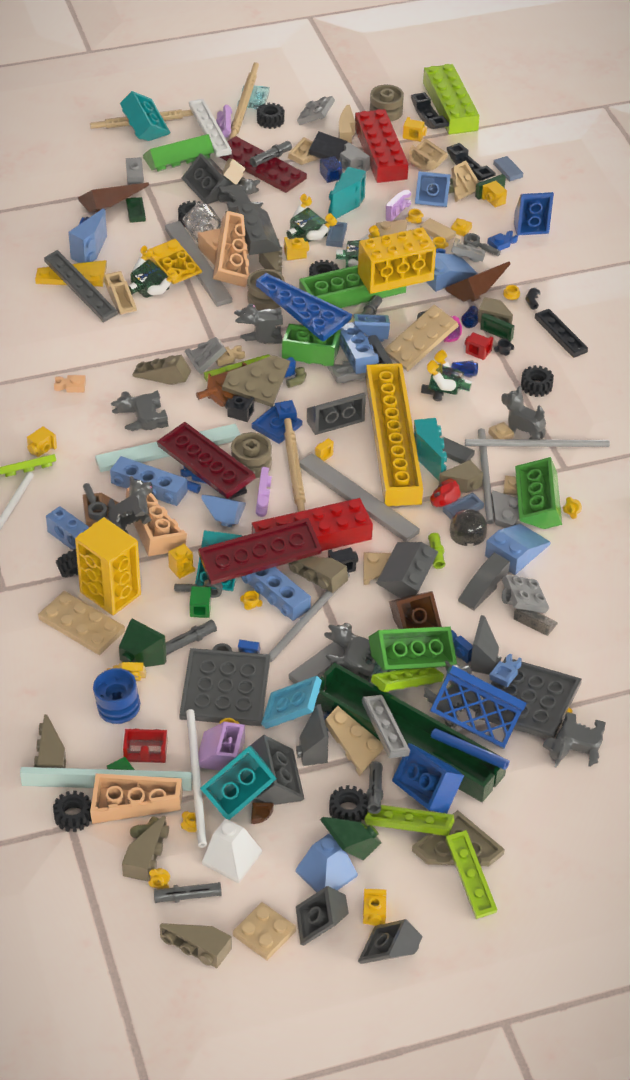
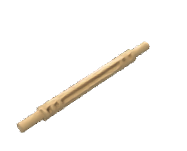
(244, 100)
(123, 121)
(294, 465)

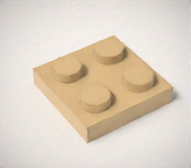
(264, 931)

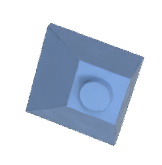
(432, 189)
(373, 325)
(224, 510)
(326, 865)

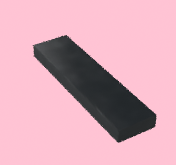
(561, 333)

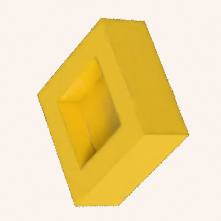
(461, 226)
(325, 449)

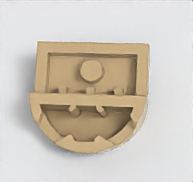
(426, 155)

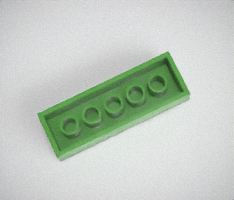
(342, 287)

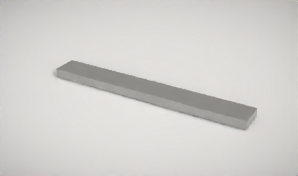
(213, 287)
(349, 490)

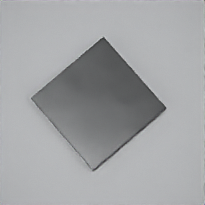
(225, 686)
(547, 700)

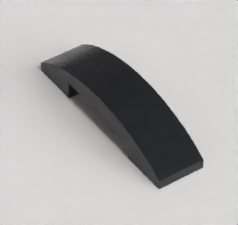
(426, 112)
(460, 154)

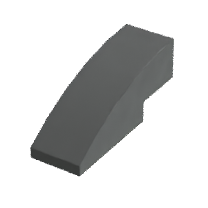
(484, 581)

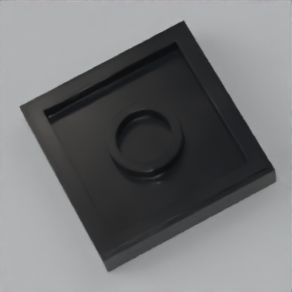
(327, 146)

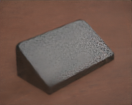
(535, 621)

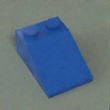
(533, 213)
(428, 779)

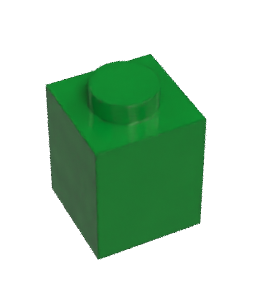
(200, 602)

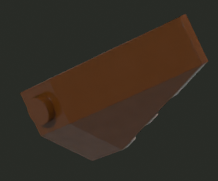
(108, 197)
(477, 285)

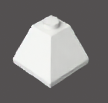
(231, 851)

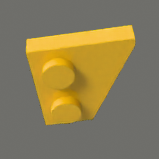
(134, 668)

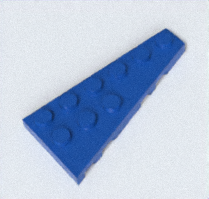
(312, 312)

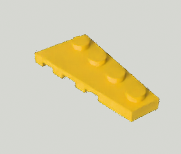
(92, 271)

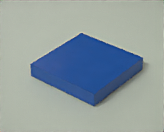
(272, 427)

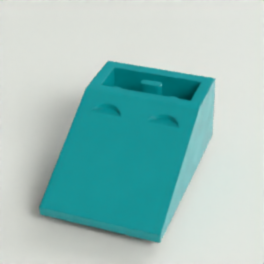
(347, 192)
(430, 446)
(211, 538)

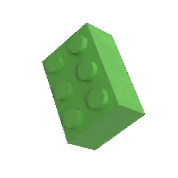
(308, 348)

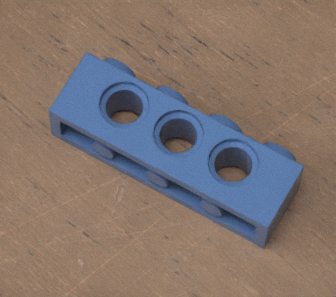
(357, 348)
(166, 486)
(64, 526)
(280, 592)

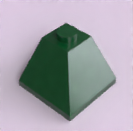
(142, 645)
(353, 836)

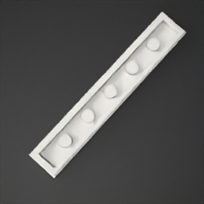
(209, 126)

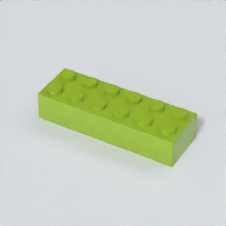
(451, 98)

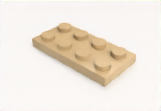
(421, 337)
(81, 622)

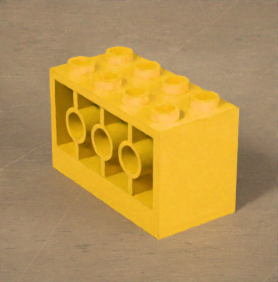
(396, 260)
(108, 566)

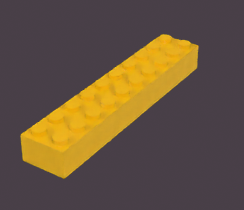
(394, 435)

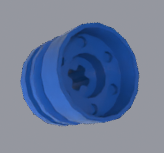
(116, 695)

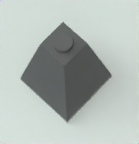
(484, 649)
(314, 740)
(320, 913)
(391, 941)

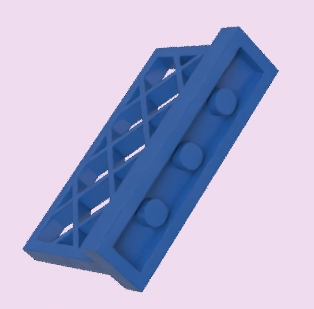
(486, 691)

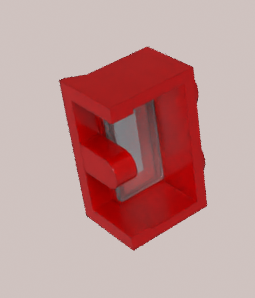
(145, 745)

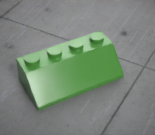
(178, 152)
(538, 493)
(412, 648)

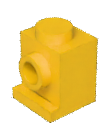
(414, 130)
(494, 193)
(295, 248)
(41, 441)
(181, 561)
(374, 907)

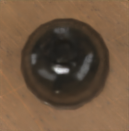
(468, 527)

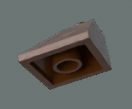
(415, 611)

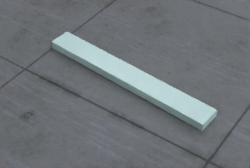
(151, 451)
(86, 777)

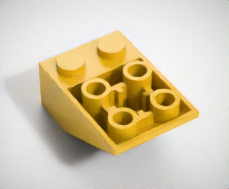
(174, 255)

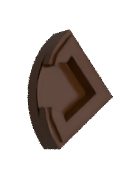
(261, 812)

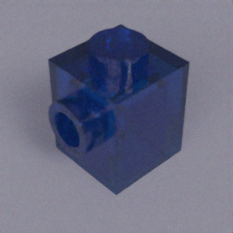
(330, 169)

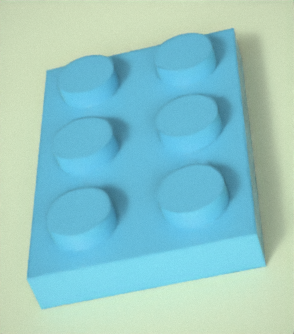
(291, 702)

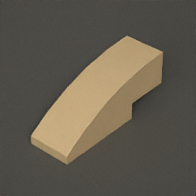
(346, 124)
(233, 170)
(119, 292)

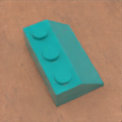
(144, 117)
(238, 783)

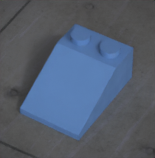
(88, 238)
(449, 270)
(516, 545)

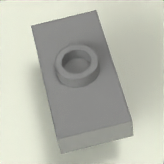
(354, 158)
(134, 171)

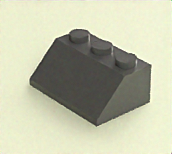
(205, 178)
(258, 229)
(337, 414)
(407, 568)
(283, 764)

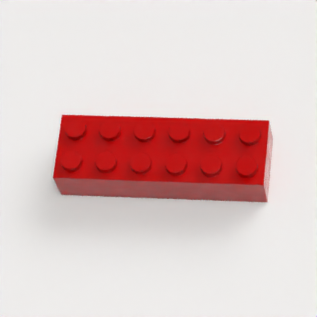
(382, 145)
(333, 524)

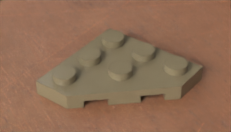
(258, 380)
(435, 851)

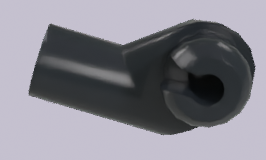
(530, 298)
(437, 395)

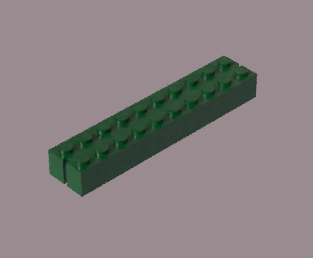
(347, 691)

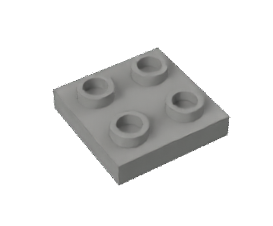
(316, 110)
(524, 594)

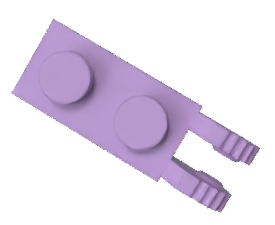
(224, 120)
(397, 205)
(263, 492)

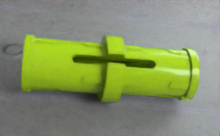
(435, 543)

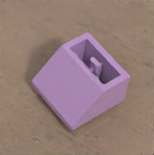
(221, 745)

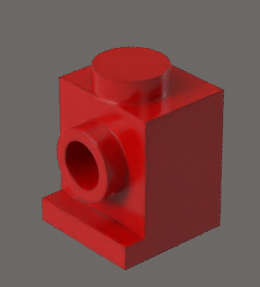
(478, 345)

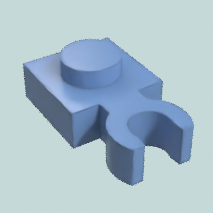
(506, 672)

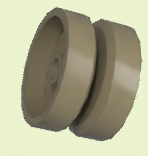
(388, 98)
(257, 296)
(252, 451)

